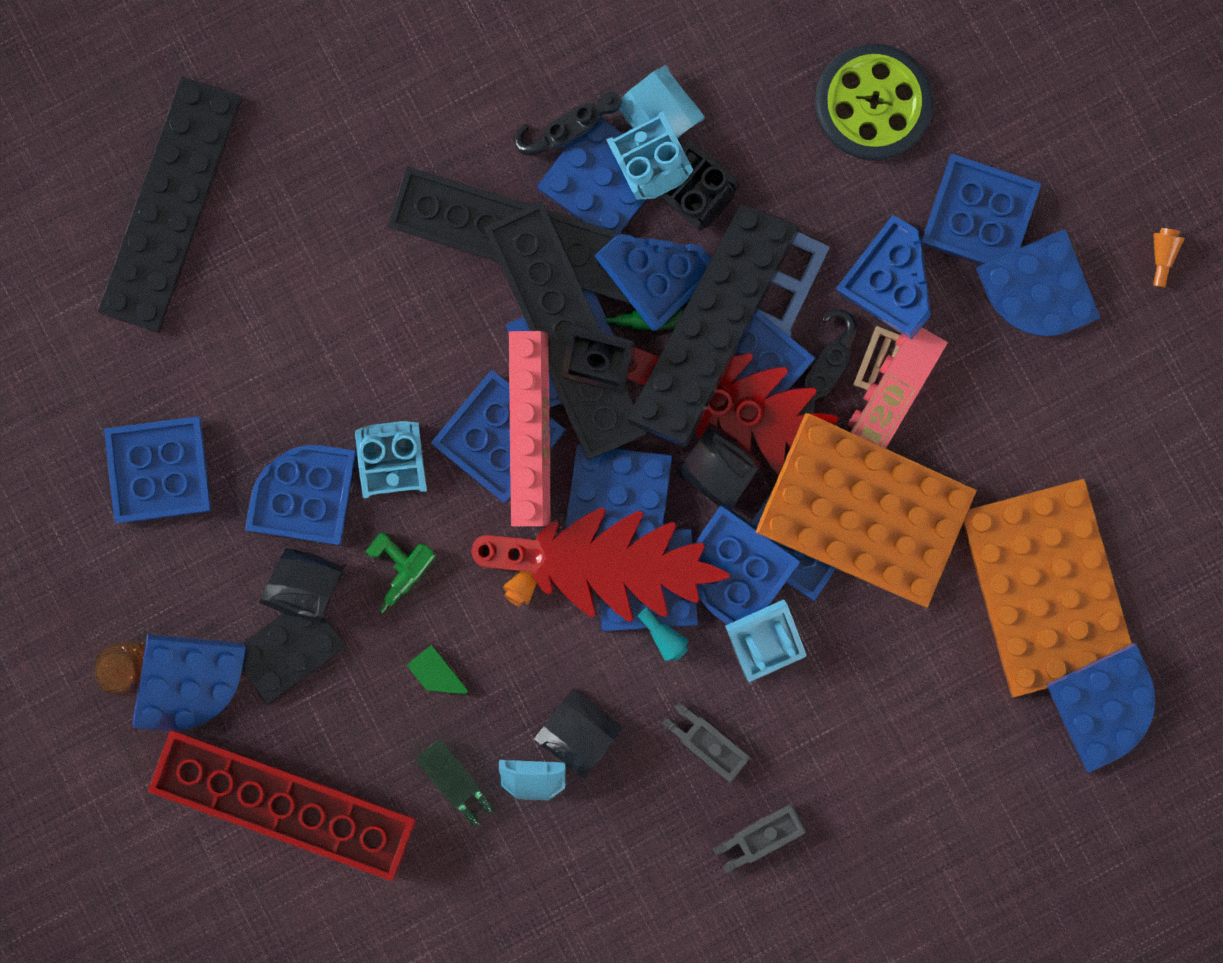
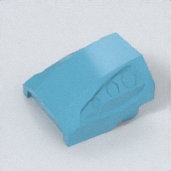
(657, 94)
(651, 158)
(390, 458)
(532, 778)

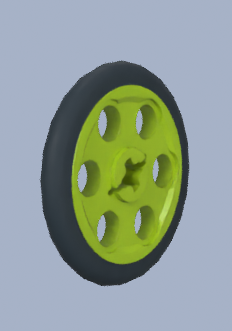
(902, 71)

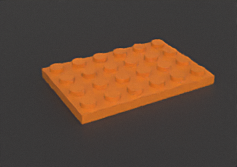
(865, 510)
(1045, 584)

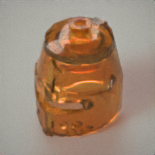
(119, 667)

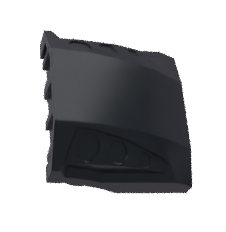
(706, 184)
(719, 467)
(301, 585)
(578, 733)

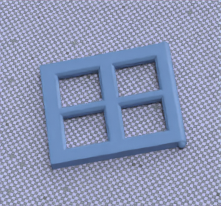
(801, 287)

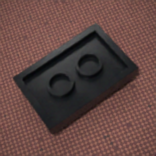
(288, 653)

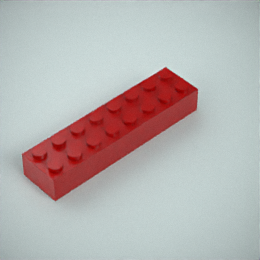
(282, 805)

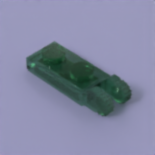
(452, 779)

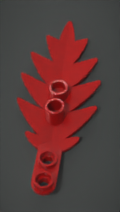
(744, 406)
(605, 563)

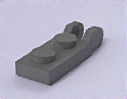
(709, 744)
(763, 837)

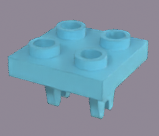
(766, 640)

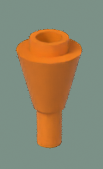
(1166, 248)
(520, 588)

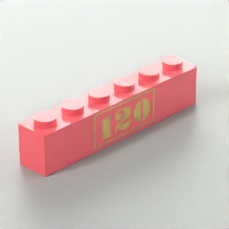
(898, 387)
(529, 428)

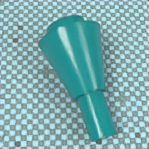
(669, 642)

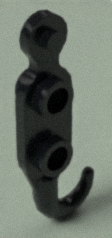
(569, 126)
(831, 360)

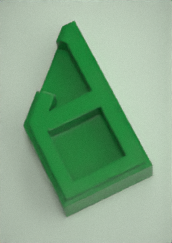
(435, 673)

